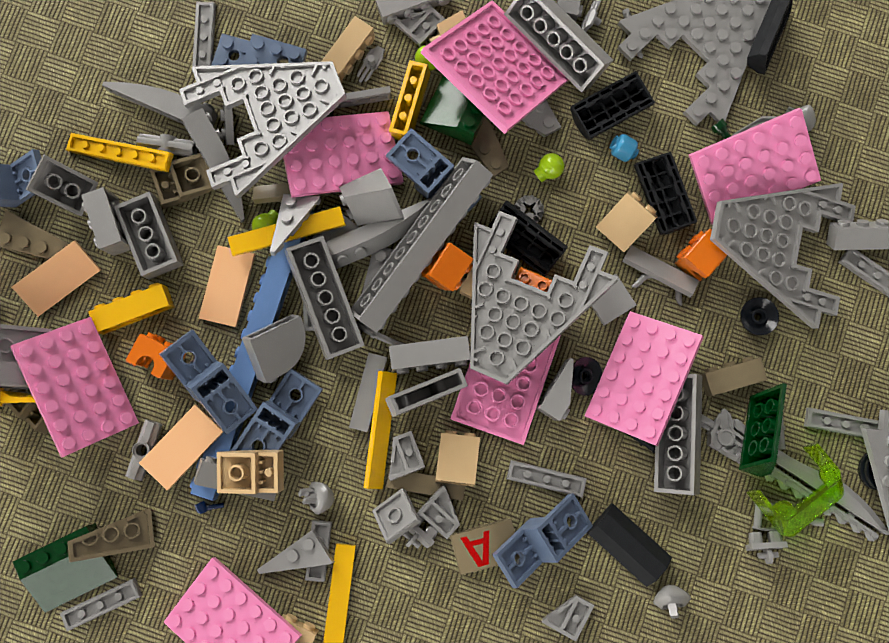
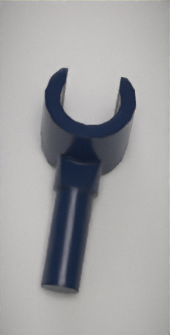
(202, 508)

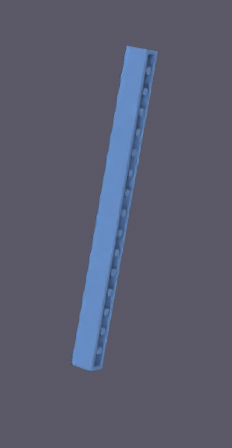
(265, 312)

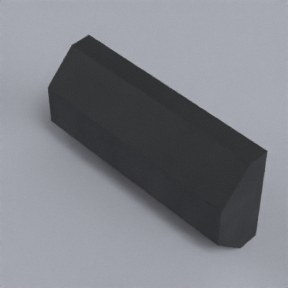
(769, 35)
(611, 105)
(665, 193)
(532, 241)
(630, 545)

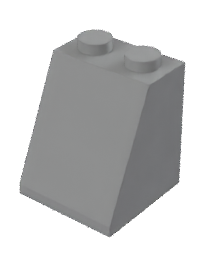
(370, 199)

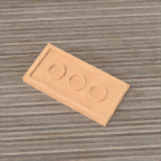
(56, 278)
(226, 287)
(181, 447)

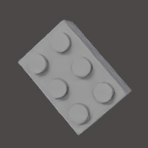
(104, 221)

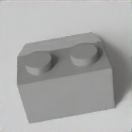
(60, 185)
(558, 395)

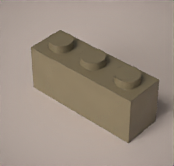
(733, 376)

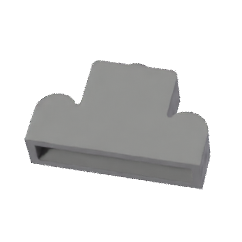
(426, 392)

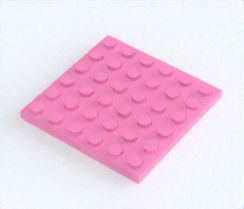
(495, 66)

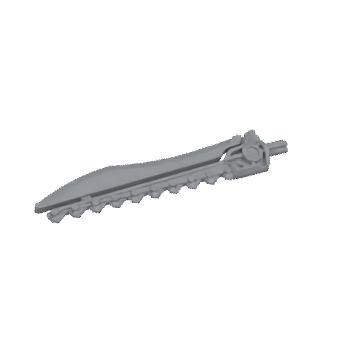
(725, 440)

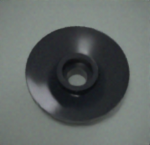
(768, 316)
(591, 376)

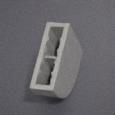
(276, 347)

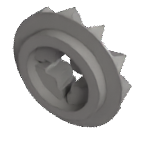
(538, 207)

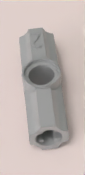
(168, 143)
(148, 437)

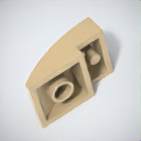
(250, 471)

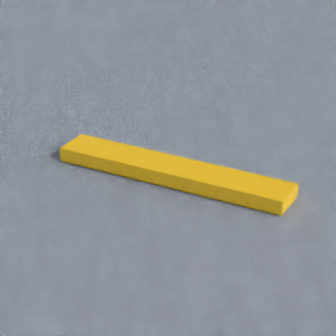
(120, 152)
(262, 237)
(380, 431)
(339, 593)

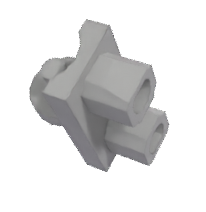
(424, 537)
(774, 542)

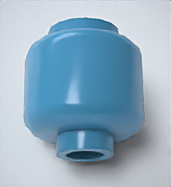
(624, 147)

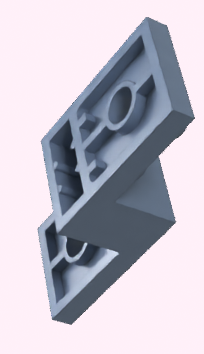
(256, 51)
(427, 170)
(15, 179)
(208, 381)
(281, 415)
(542, 540)

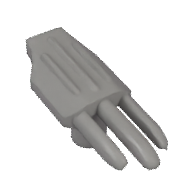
(591, 16)
(372, 62)

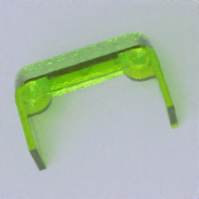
(790, 519)

